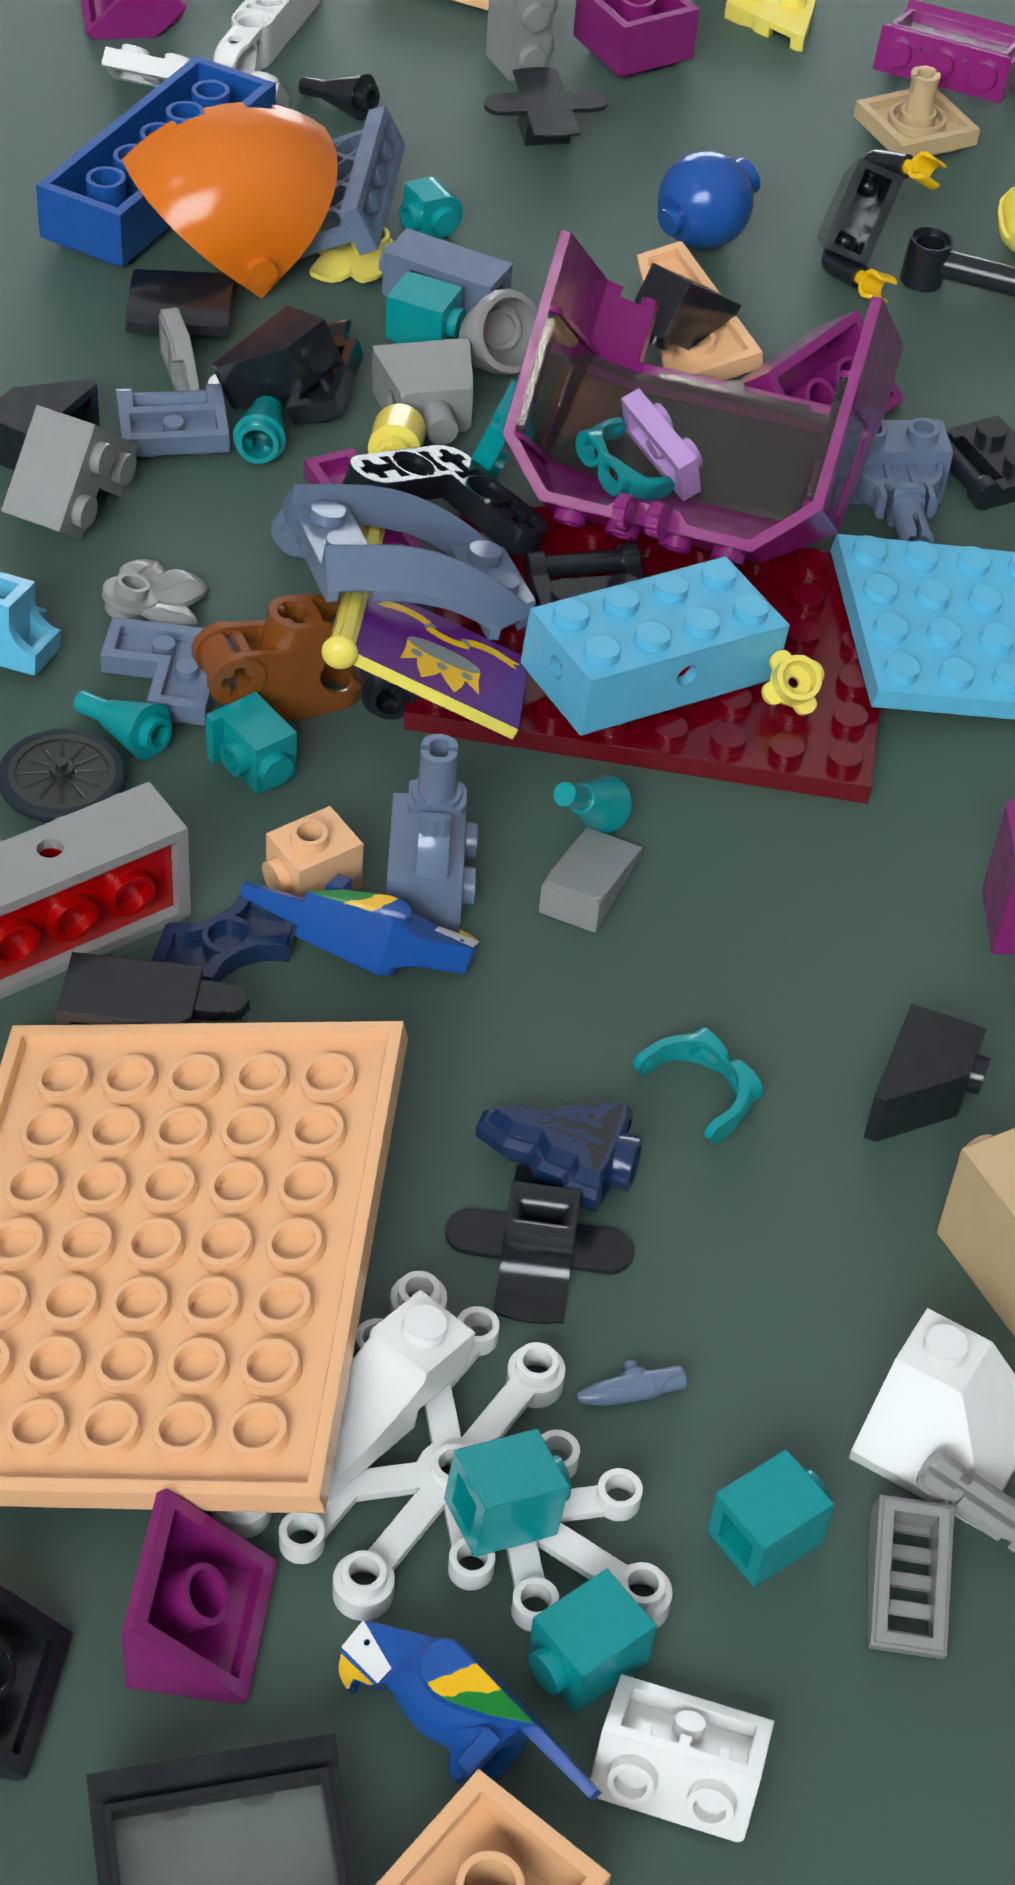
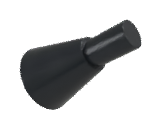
(348, 93)

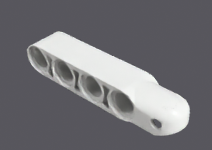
(261, 32)

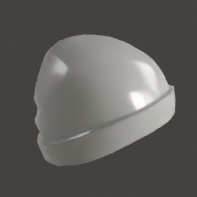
(500, 331)

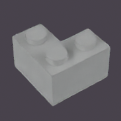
(64, 469)

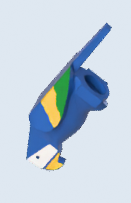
(367, 928)
(452, 1701)

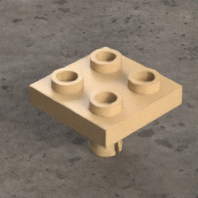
(917, 118)

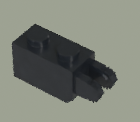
(144, 992)

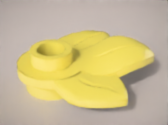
(345, 262)

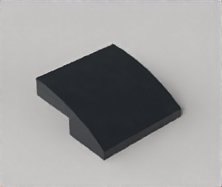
(200, 297)

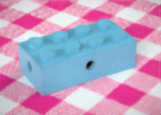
(652, 644)

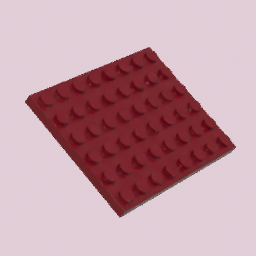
(727, 735)

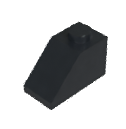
(686, 308)
(278, 358)
(18, 405)
(927, 1074)

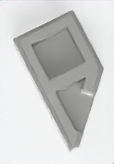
(177, 350)

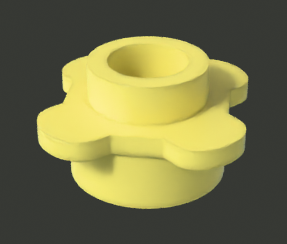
(808, 677)

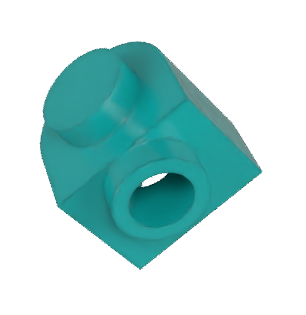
(430, 208)

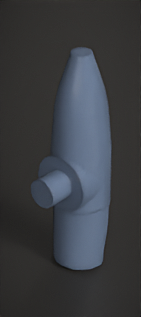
(633, 1385)

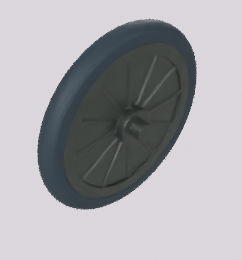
(60, 773)

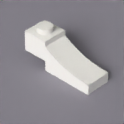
(392, 1377)

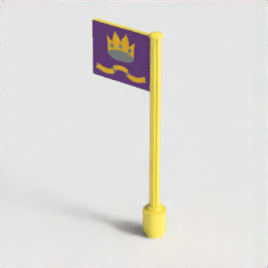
(416, 645)

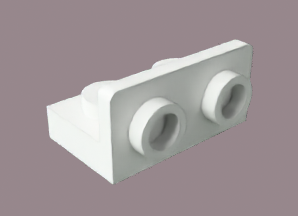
(681, 1758)

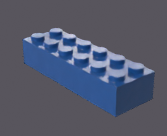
(92, 198)

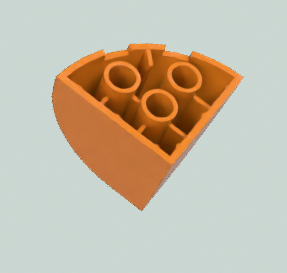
(240, 186)

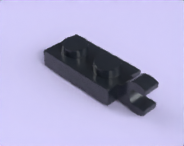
(330, 394)

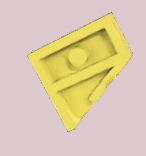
(784, 16)

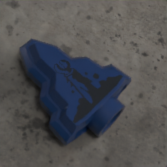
(568, 1146)

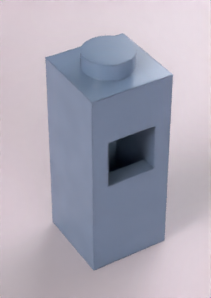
(444, 261)

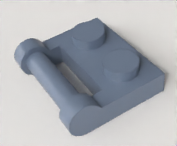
(174, 421)

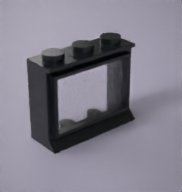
(226, 1819)

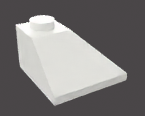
(944, 1396)

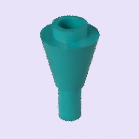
(138, 726)
(598, 802)

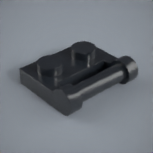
(984, 461)
(541, 567)

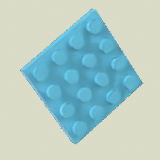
(931, 624)

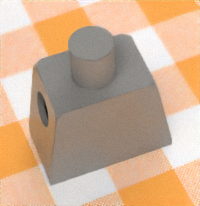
(430, 378)

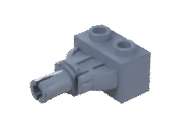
(906, 475)
(433, 838)

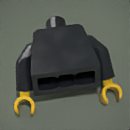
(861, 211)

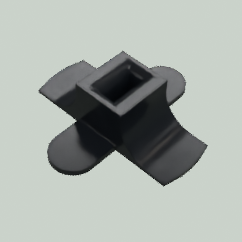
(544, 106)
(537, 1247)

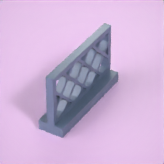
(364, 185)

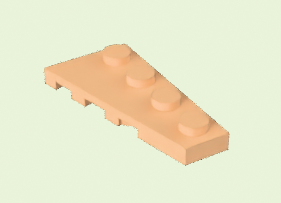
(722, 354)

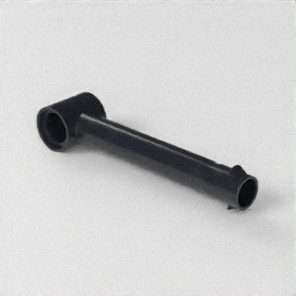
(931, 260)

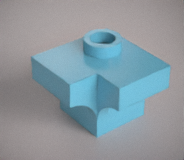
(25, 634)

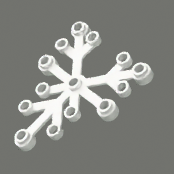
(429, 1486)

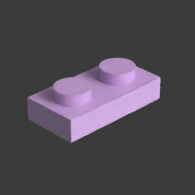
(654, 435)

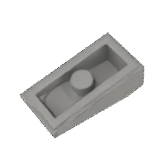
(588, 879)

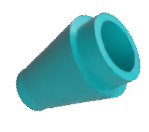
(261, 431)

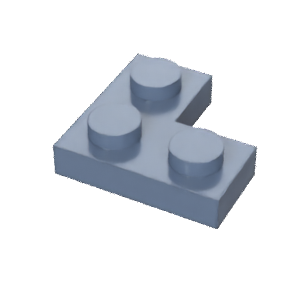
(164, 655)

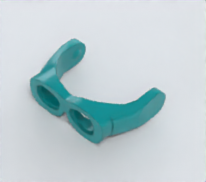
(628, 479)
(708, 1050)

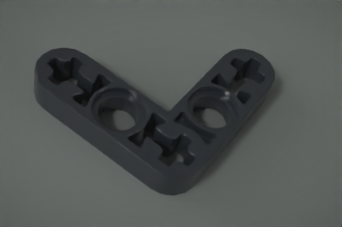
(463, 483)

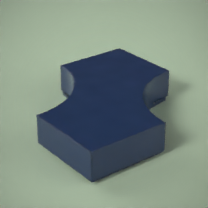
(228, 941)

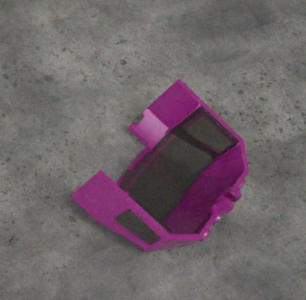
(772, 462)

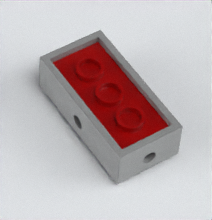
(90, 884)

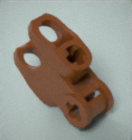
(278, 659)

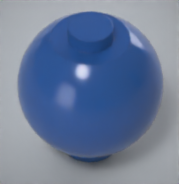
(707, 198)

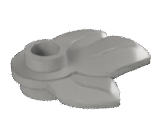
(151, 593)

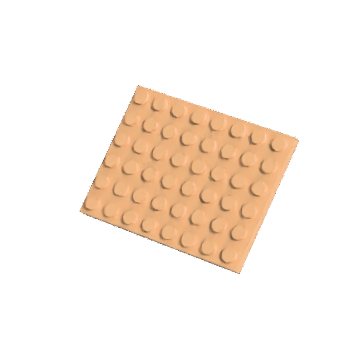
(185, 1256)

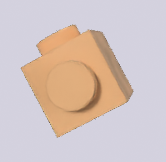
(311, 853)

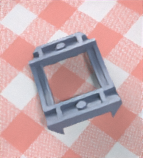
(463, 577)

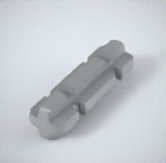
(972, 1496)

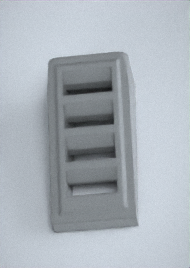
(914, 1518)

